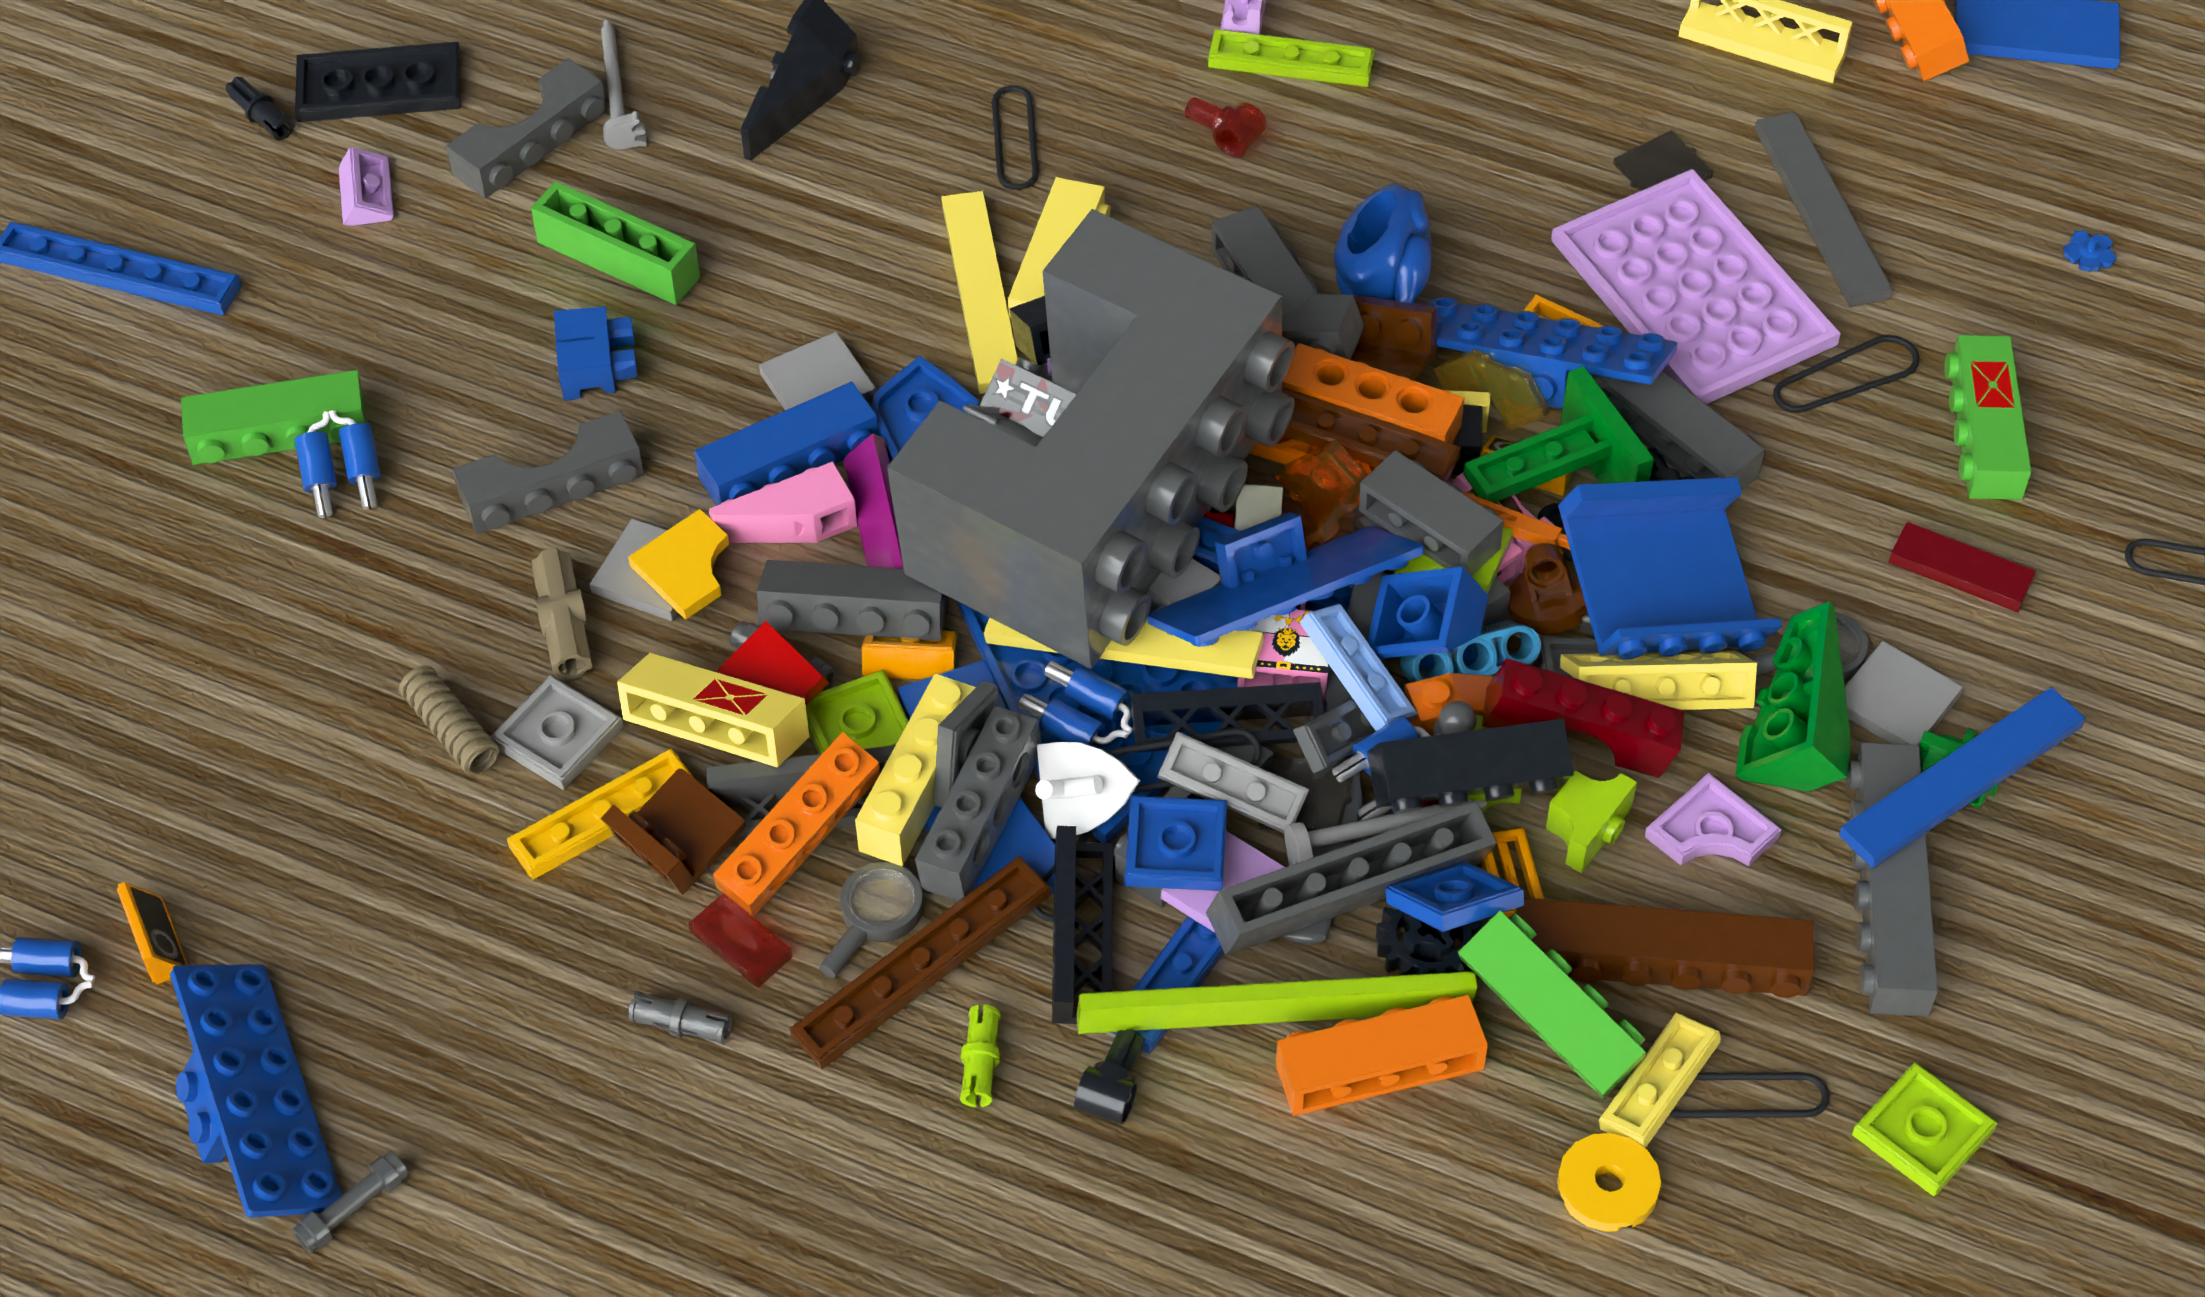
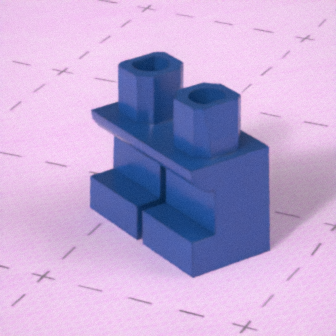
(586, 352)

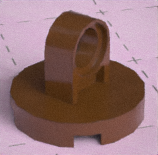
(1548, 593)

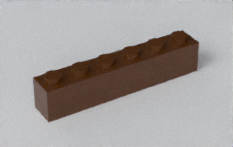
(1675, 946)

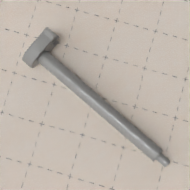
(621, 130)
(1300, 841)

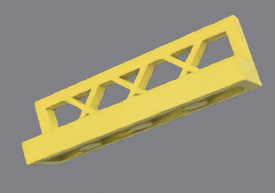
(1767, 38)
(1677, 681)

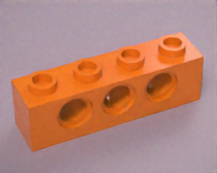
(1375, 393)
(797, 824)

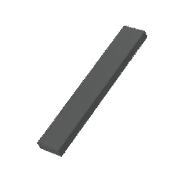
(1823, 209)

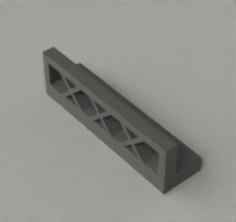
(760, 785)

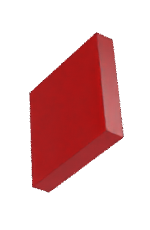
(775, 664)

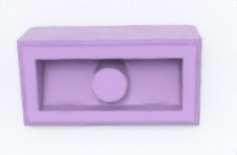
(365, 188)

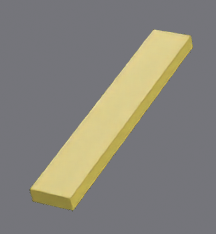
(979, 284)
(1232, 655)

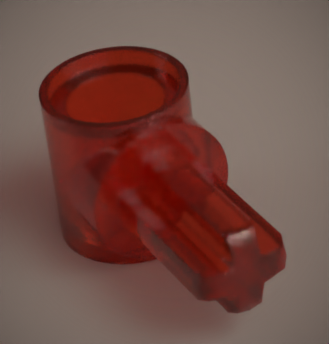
(1232, 126)

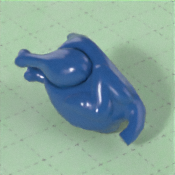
(1385, 246)

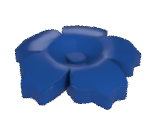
(2089, 252)

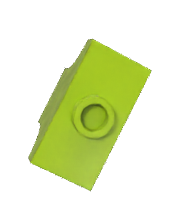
(1589, 815)

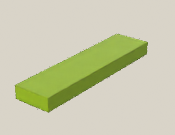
(1291, 58)

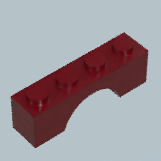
(1637, 730)

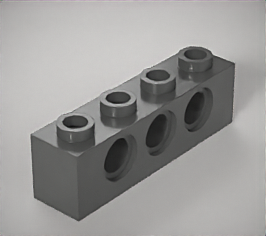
(979, 804)

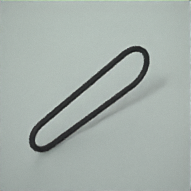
(1889, 338)

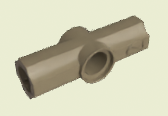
(561, 614)

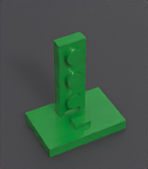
(1588, 435)

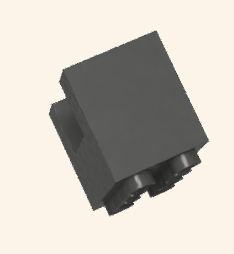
(1172, 393)

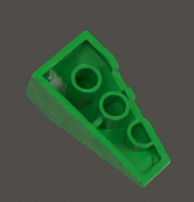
(1803, 716)

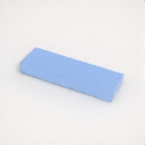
(1357, 666)

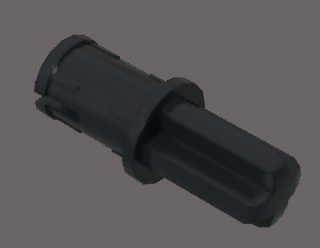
(260, 108)

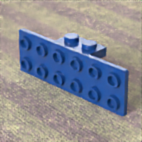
(1551, 346)
(1271, 573)
(249, 1092)

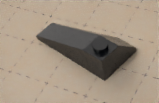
(804, 77)

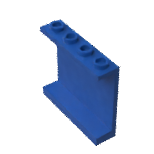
(1661, 567)

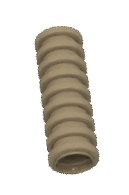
(449, 720)

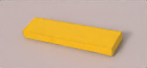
(579, 823)

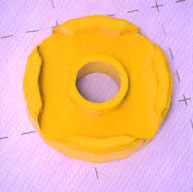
(1615, 1156)

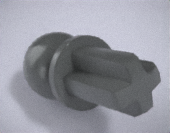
(1455, 718)

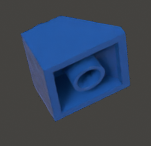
(1426, 612)

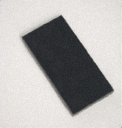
(378, 81)

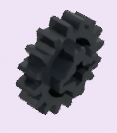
(1423, 946)

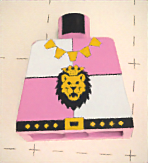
(1287, 654)

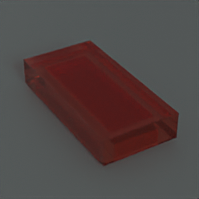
(740, 940)

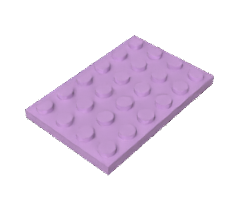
(1696, 276)

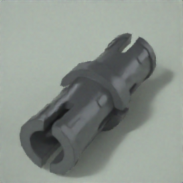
(680, 1017)

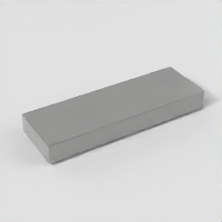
(1224, 777)

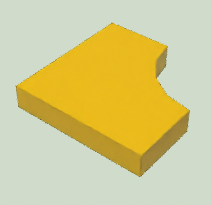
(682, 563)

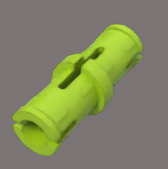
(980, 1056)

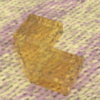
(1509, 388)

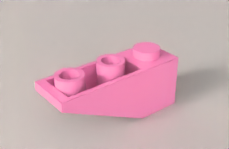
(790, 511)

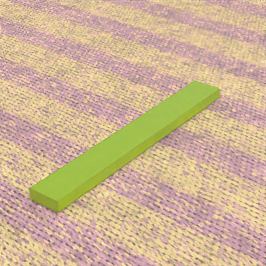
(1265, 1002)

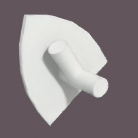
(1081, 786)

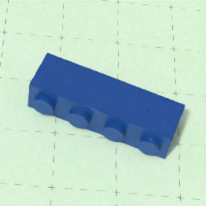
(786, 444)

